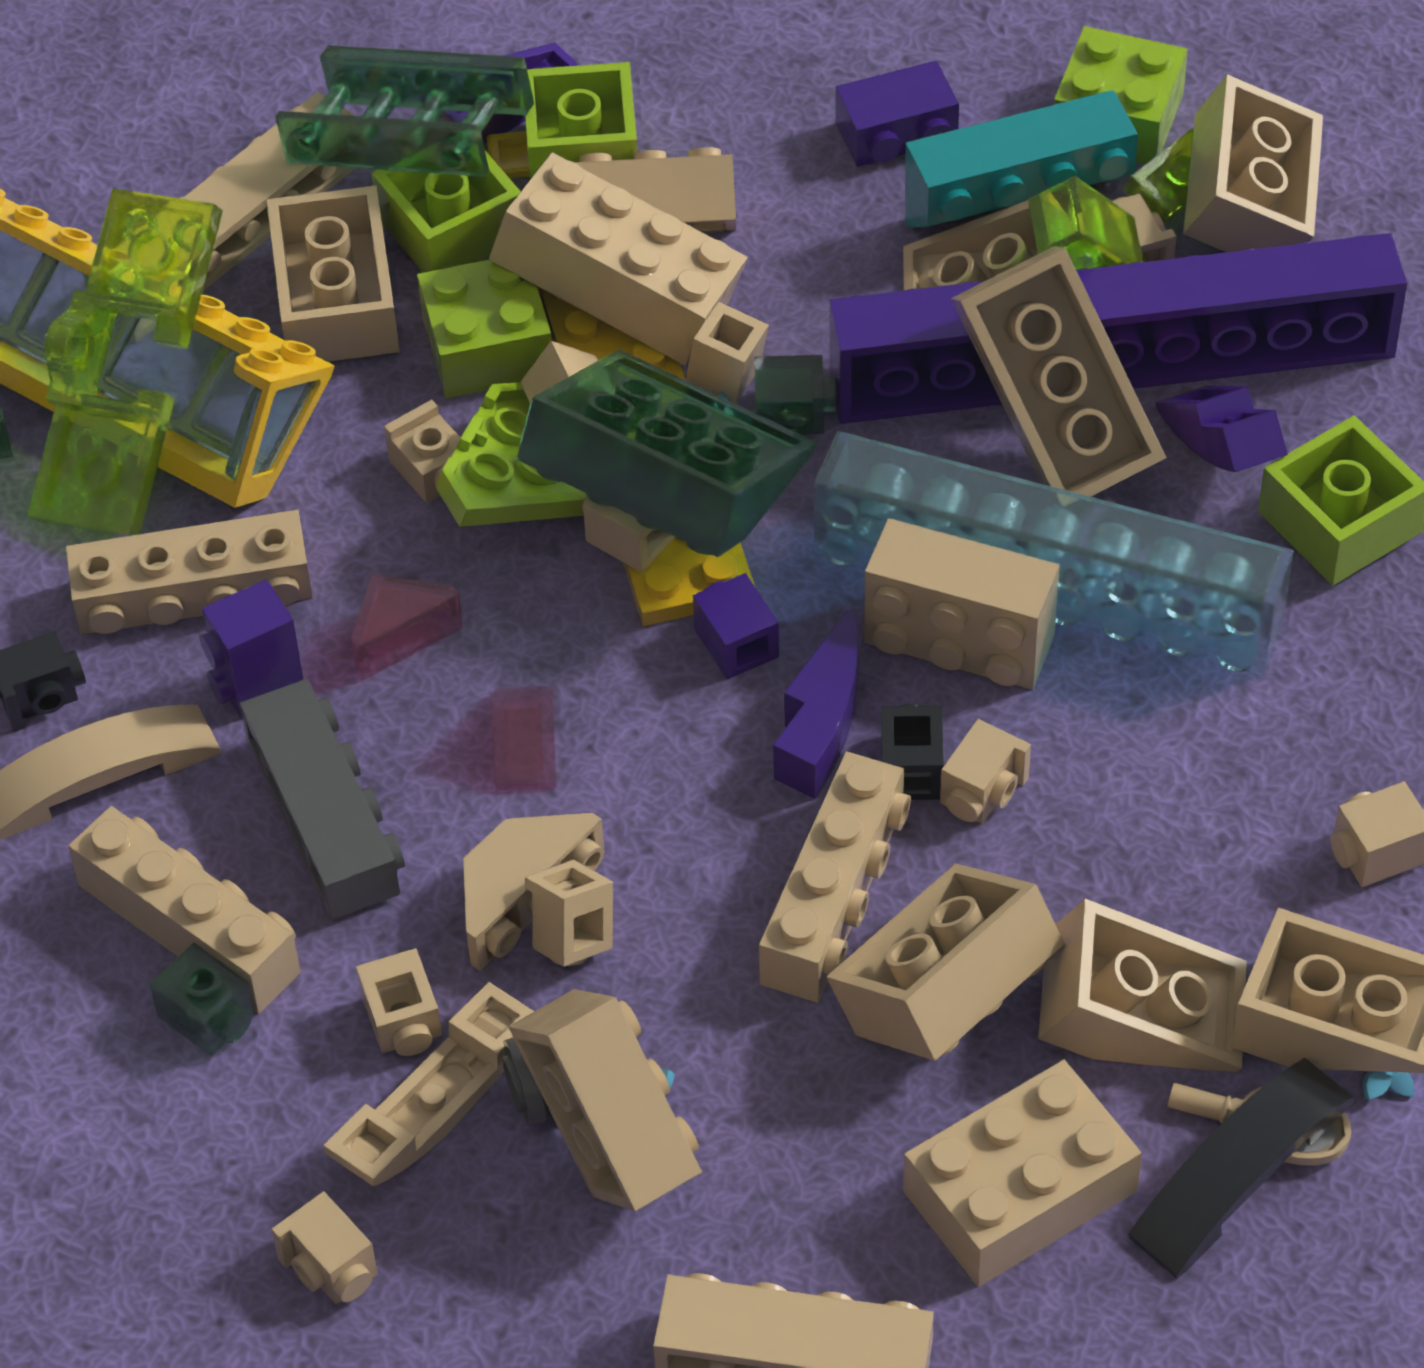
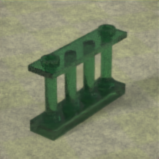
(406, 80)

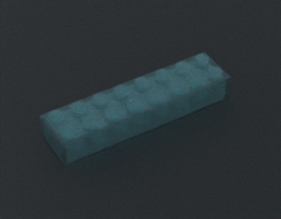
(1118, 564)

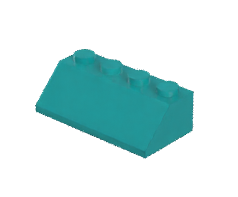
(1017, 158)

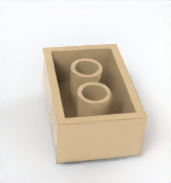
(1252, 170)
(333, 273)
(960, 604)
(946, 961)
(607, 1098)
(1021, 1172)

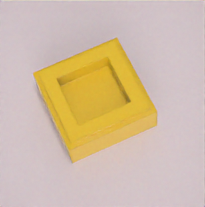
(510, 153)

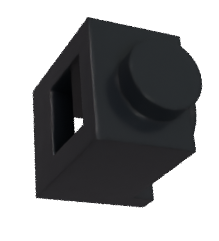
(38, 678)
(914, 742)

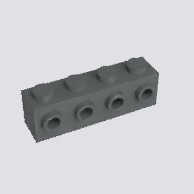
(321, 798)

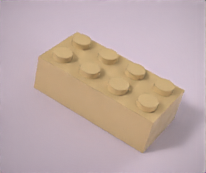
(616, 256)
(1058, 375)

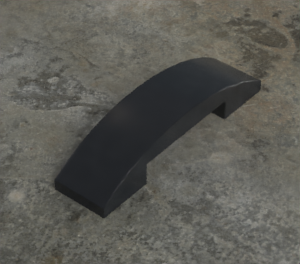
(1236, 1162)

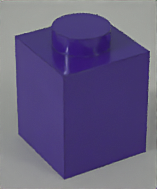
(736, 625)

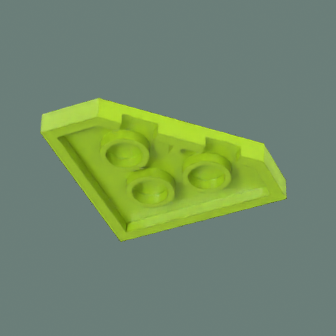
(485, 479)

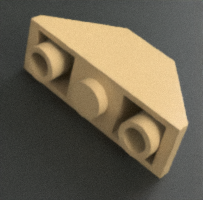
(497, 868)

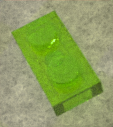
(1164, 179)

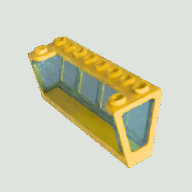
(234, 388)

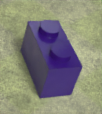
(893, 109)
(250, 645)

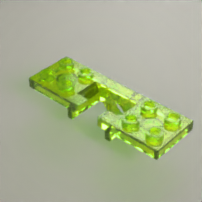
(103, 448)

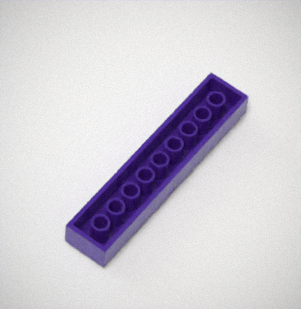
(1162, 316)

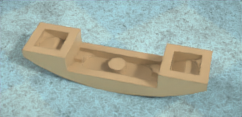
(99, 756)
(435, 1096)

